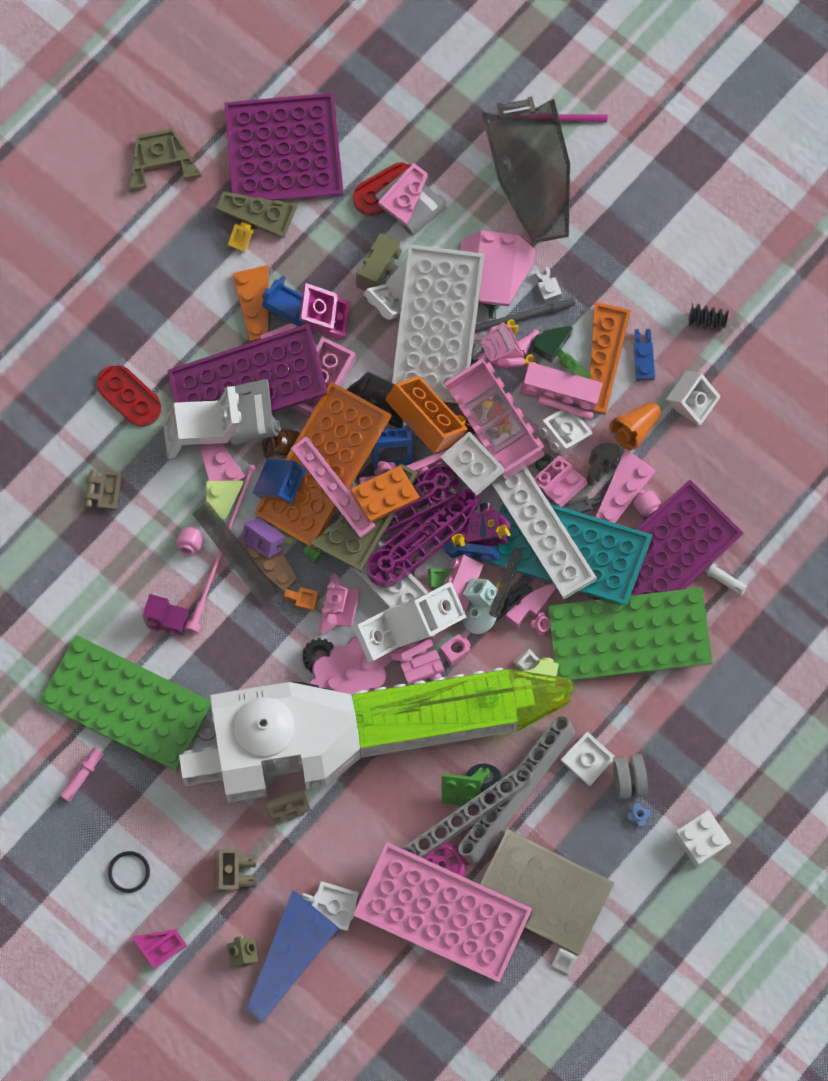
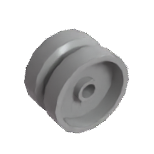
(633, 776)

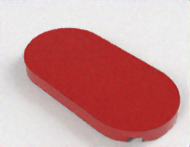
(365, 192)
(129, 395)

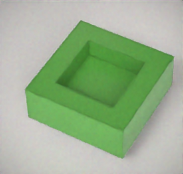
(437, 576)

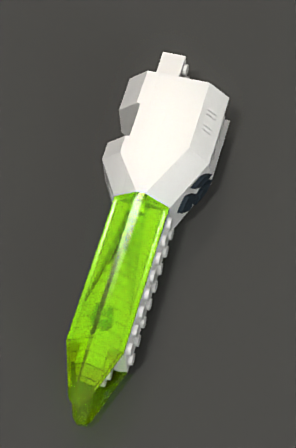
(341, 728)

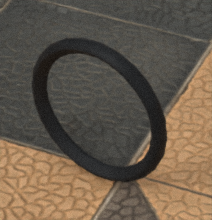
(131, 889)

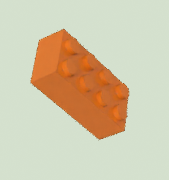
(426, 414)

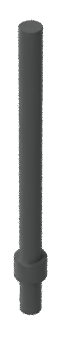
(555, 306)

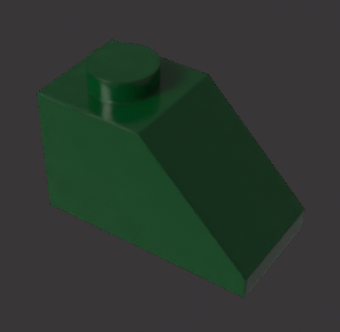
(551, 342)

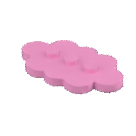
(348, 669)

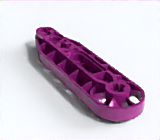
(432, 492)
(382, 563)

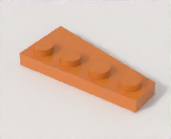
(250, 288)

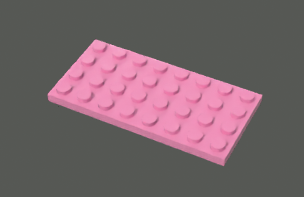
(442, 911)

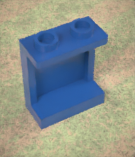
(283, 301)
(279, 480)

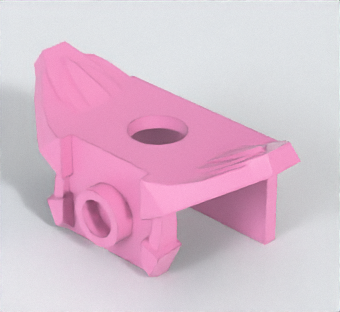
(338, 606)

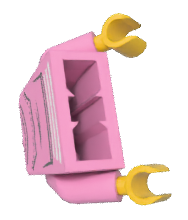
(503, 348)

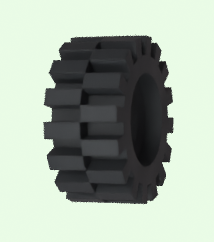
(313, 646)

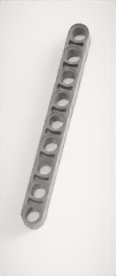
(463, 812)
(502, 815)

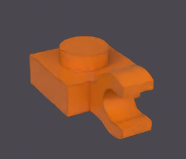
(304, 599)

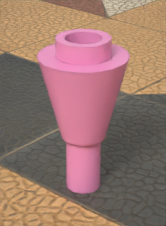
(526, 342)

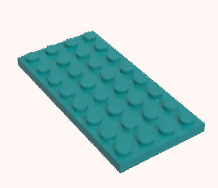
(609, 549)

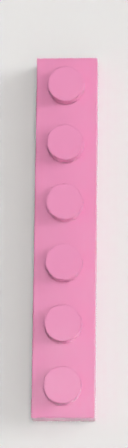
(332, 486)

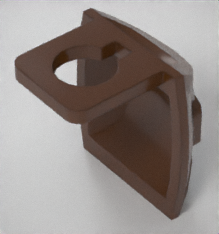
(280, 444)

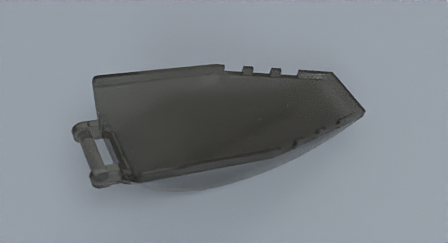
(532, 166)

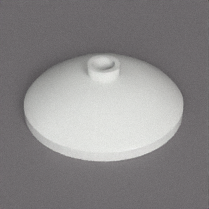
(264, 740)

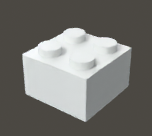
(702, 838)

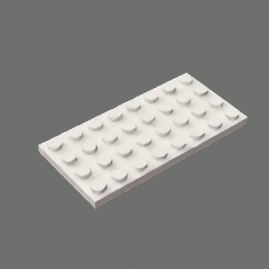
(437, 316)

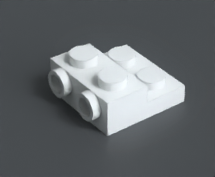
(564, 431)

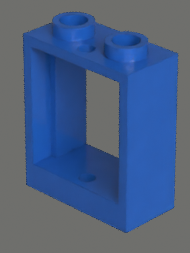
(400, 438)

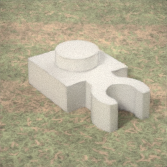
(548, 287)

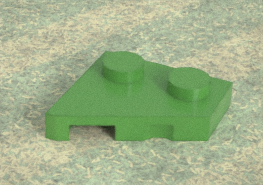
(571, 364)

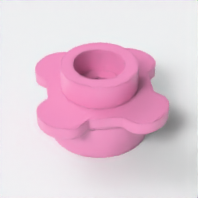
(384, 467)
(541, 629)

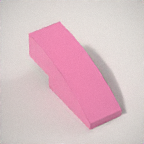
(530, 605)

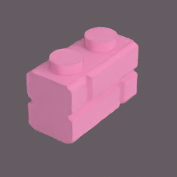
(422, 668)

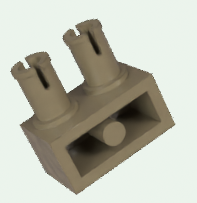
(227, 870)

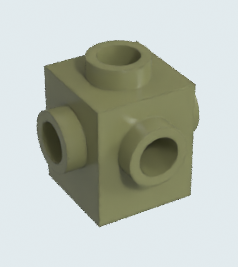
(242, 952)

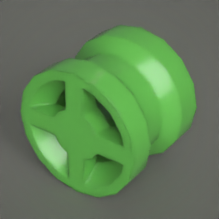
(314, 554)

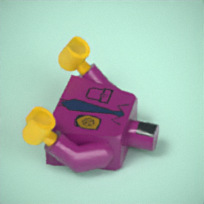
(484, 528)

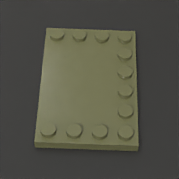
(559, 891)

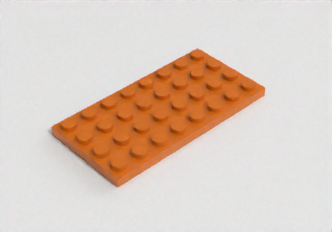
(344, 434)

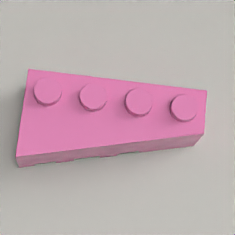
(560, 386)

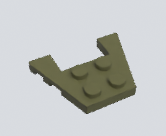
(157, 151)

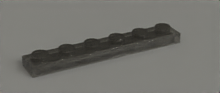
(235, 553)

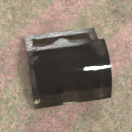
(602, 459)

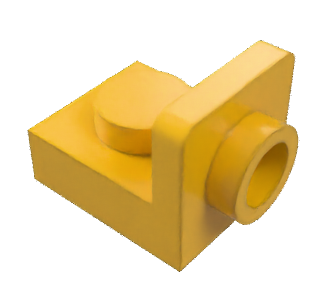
(241, 236)

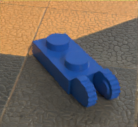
(643, 357)
(485, 553)

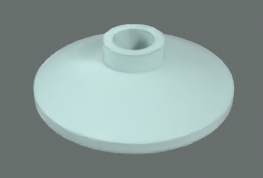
(481, 622)

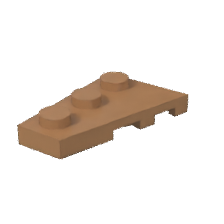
(275, 568)

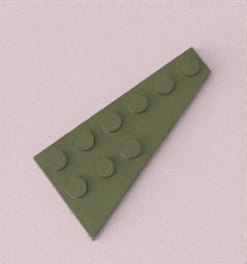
(346, 545)

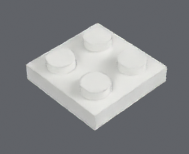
(588, 759)

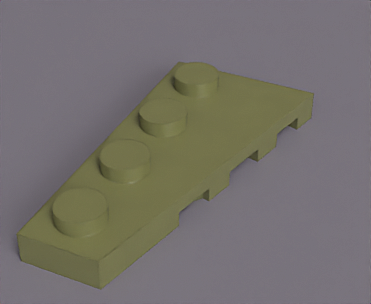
(259, 212)

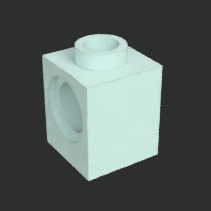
(480, 592)

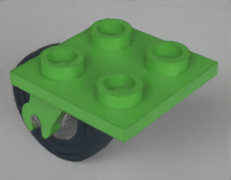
(462, 789)

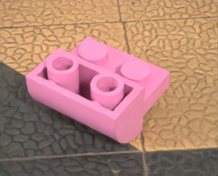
(560, 481)

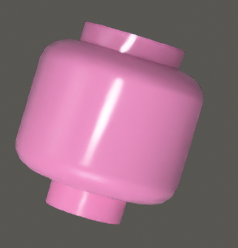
(646, 503)
(189, 540)

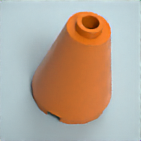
(635, 425)

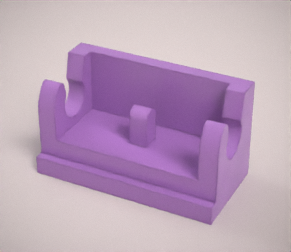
(262, 537)

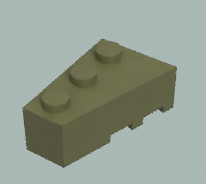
(378, 263)

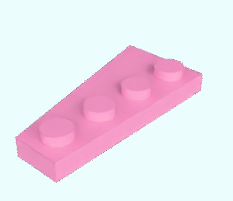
(627, 481)

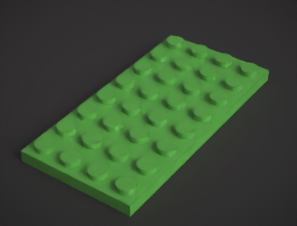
(616, 640)
(126, 702)

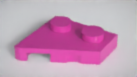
(160, 946)

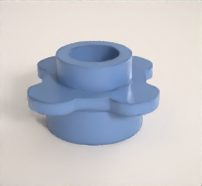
(641, 821)

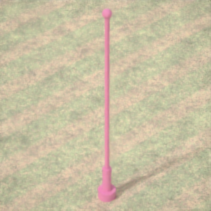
(193, 626)

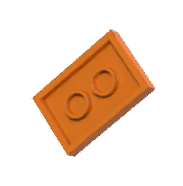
(384, 494)

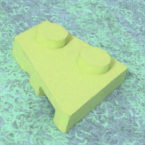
(222, 495)

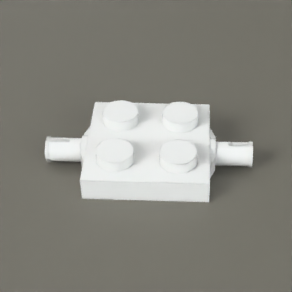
(335, 903)

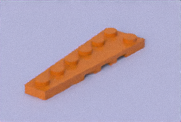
(607, 342)

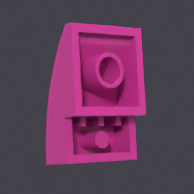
(324, 311)

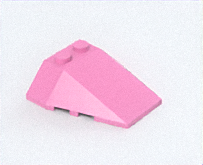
(504, 265)

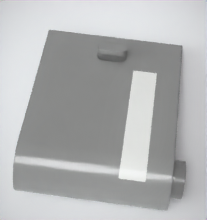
(426, 209)
(255, 413)

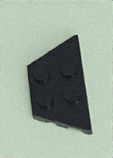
(375, 390)

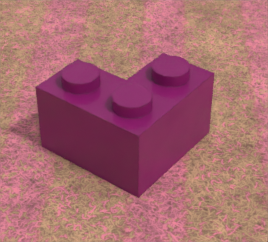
(164, 616)

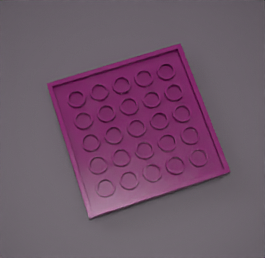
(284, 147)

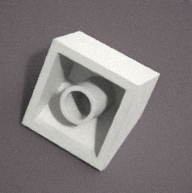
(693, 397)

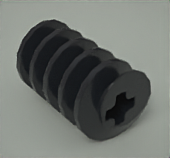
(708, 317)

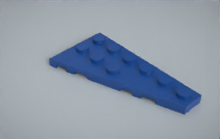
(295, 945)

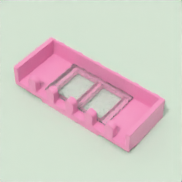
(495, 417)

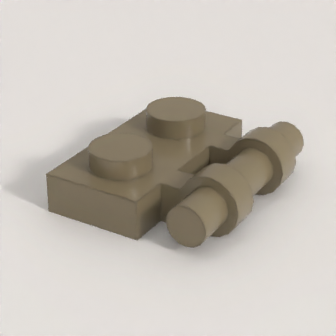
(109, 490)
(288, 806)

